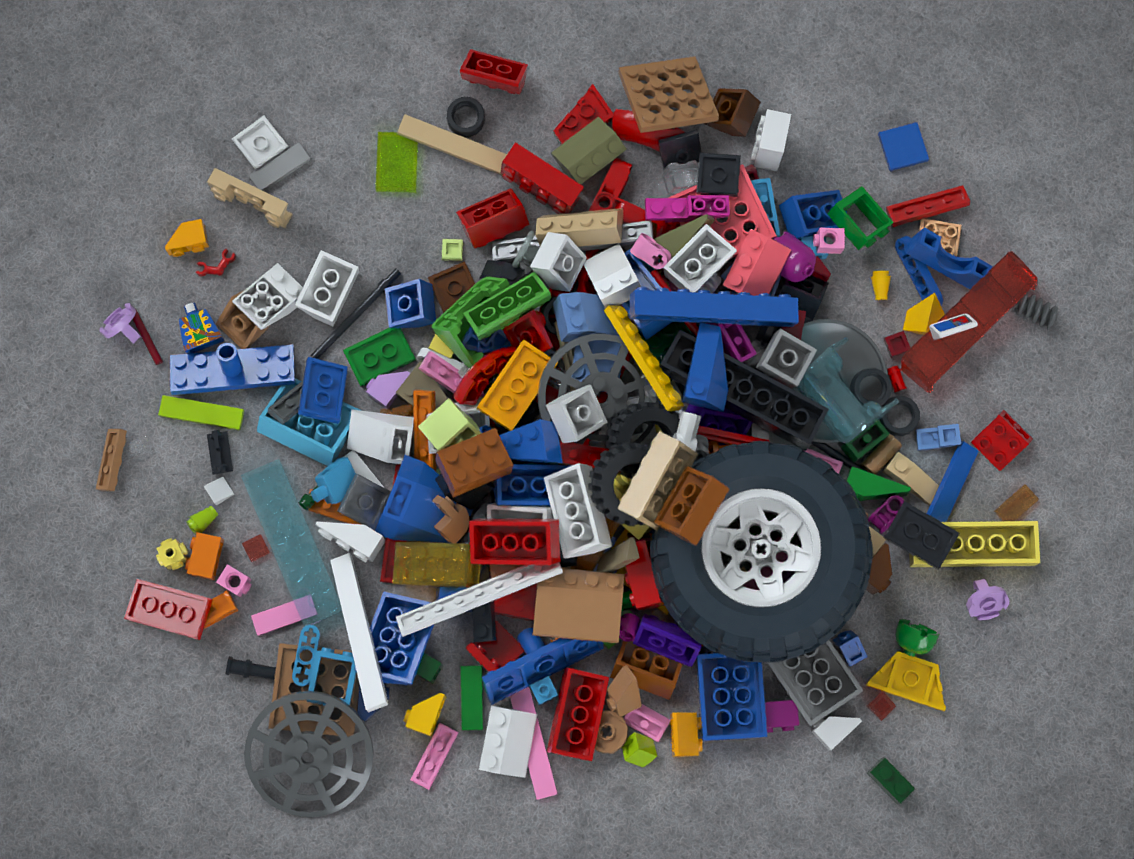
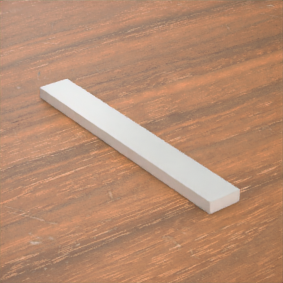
(475, 596)
(359, 632)

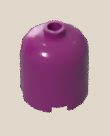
(800, 260)

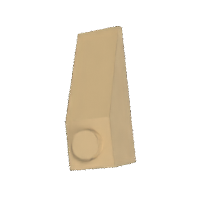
(909, 474)

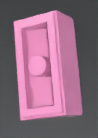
(647, 722)

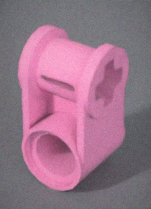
(649, 250)

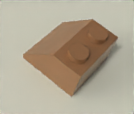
(238, 325)

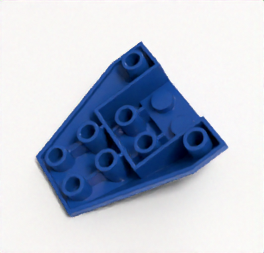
(410, 508)

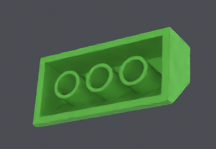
(507, 306)

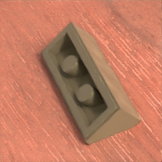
(618, 557)

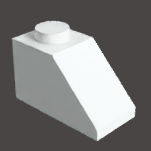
(834, 729)

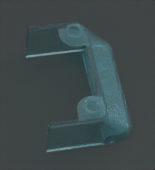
(845, 413)

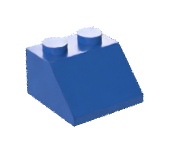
(410, 304)

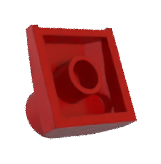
(531, 329)

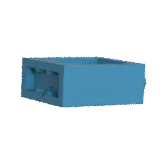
(329, 653)

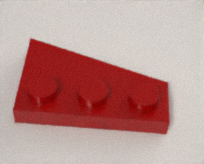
(585, 111)

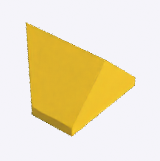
(923, 315)

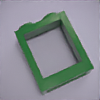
(870, 209)

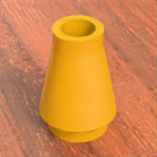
(881, 283)

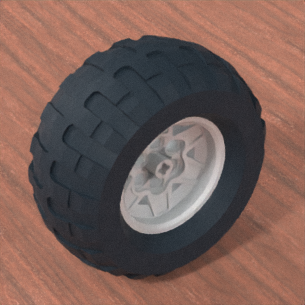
(829, 566)

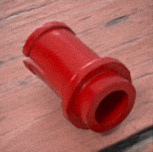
(896, 378)

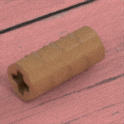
(881, 454)

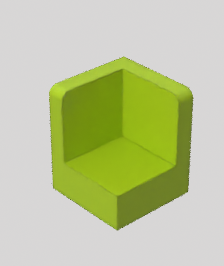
(639, 750)

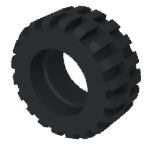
(631, 418)
(604, 475)

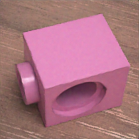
(837, 237)
(226, 577)

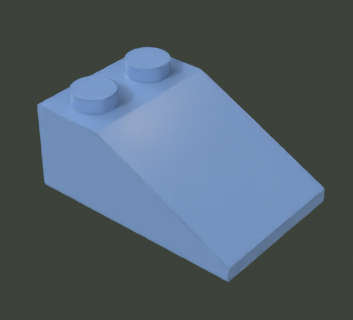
(581, 315)

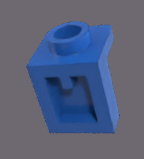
(850, 647)

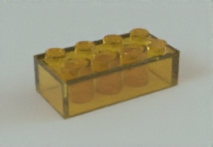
(434, 565)

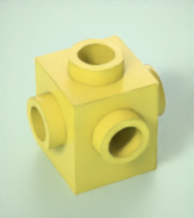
(177, 559)

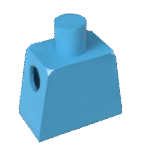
(334, 481)

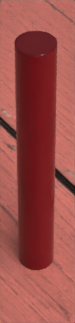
(147, 339)

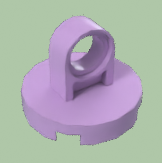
(119, 321)
(986, 600)

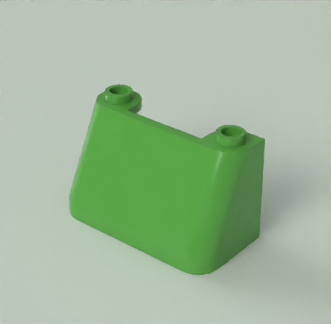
(453, 325)

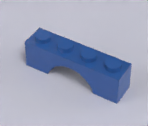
(928, 249)

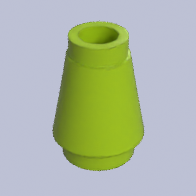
(202, 519)

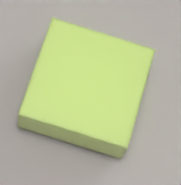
(452, 249)

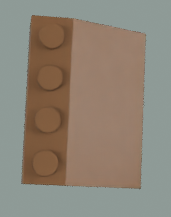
(579, 606)

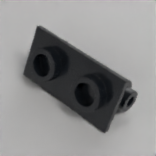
(219, 452)

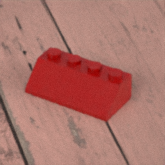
(578, 714)

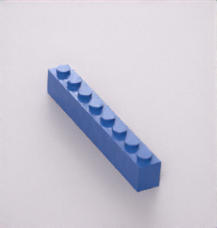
(713, 308)

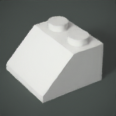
(576, 414)

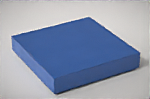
(903, 146)

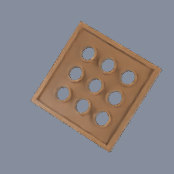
(667, 118)
(327, 680)

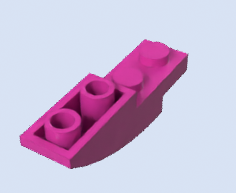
(687, 208)

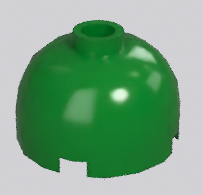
(915, 638)

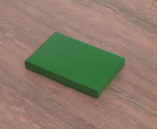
(379, 355)

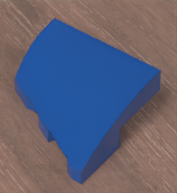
(495, 341)

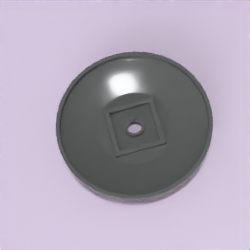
(856, 355)

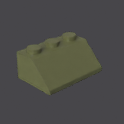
(588, 151)

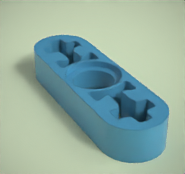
(315, 640)

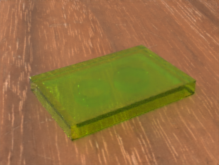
(396, 163)

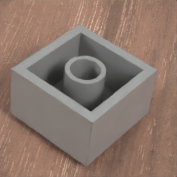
(786, 359)

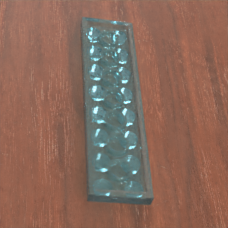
(292, 543)

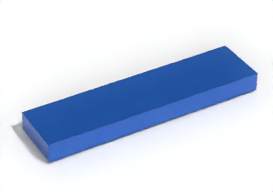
(952, 482)

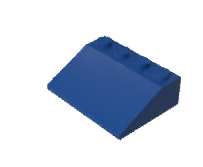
(397, 654)
(730, 698)

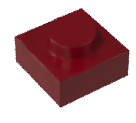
(897, 344)

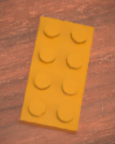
(515, 386)

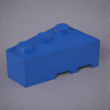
(533, 443)

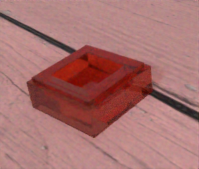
(256, 548)

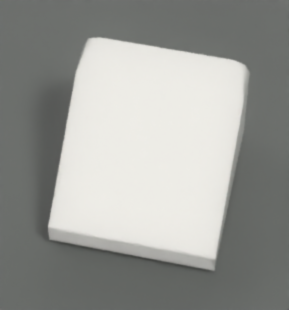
(219, 490)

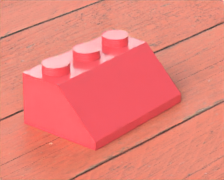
(757, 265)

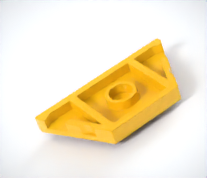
(911, 680)

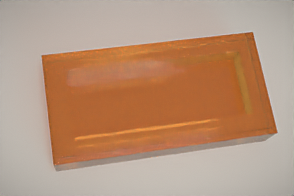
(1016, 504)

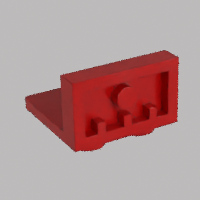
(1002, 440)
(496, 653)

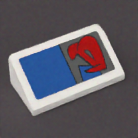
(952, 326)

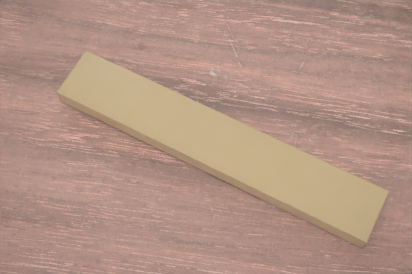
(451, 144)

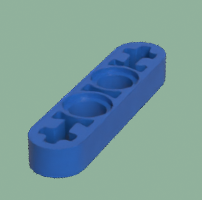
(917, 273)

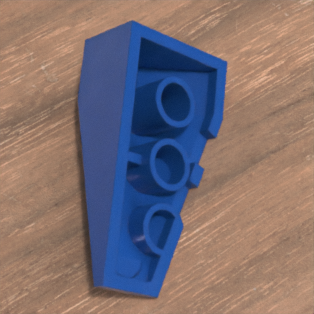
(707, 372)

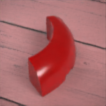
(626, 128)
(477, 376)

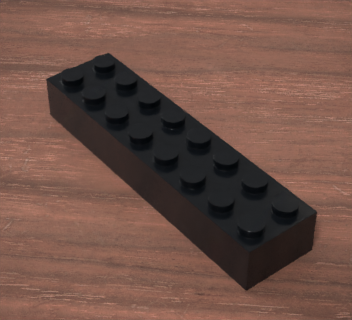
(754, 395)

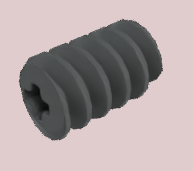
(1036, 310)

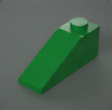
(873, 487)

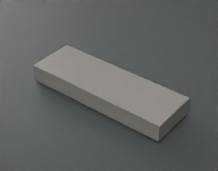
(279, 167)

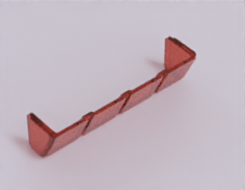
(985, 304)

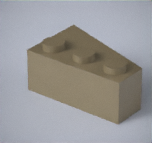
(419, 381)

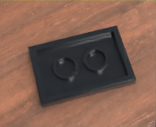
(921, 535)

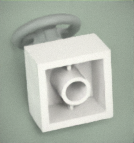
(555, 261)

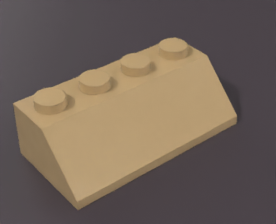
(584, 227)
(656, 478)

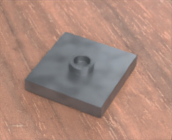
(364, 501)

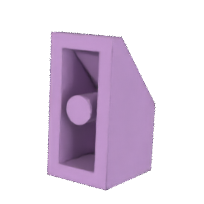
(384, 387)

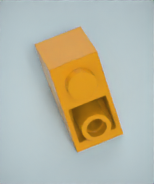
(188, 237)

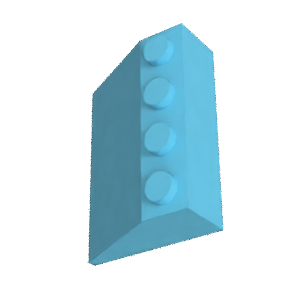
(305, 434)

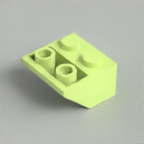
(448, 426)

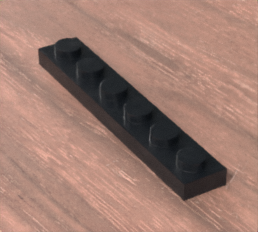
(483, 616)

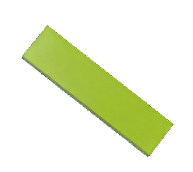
(201, 412)

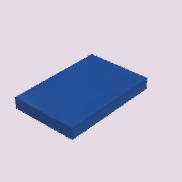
(323, 390)

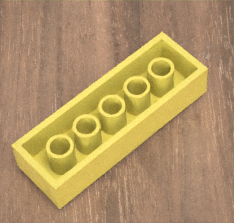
(991, 545)

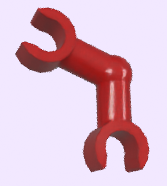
(219, 270)

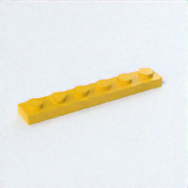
(646, 361)

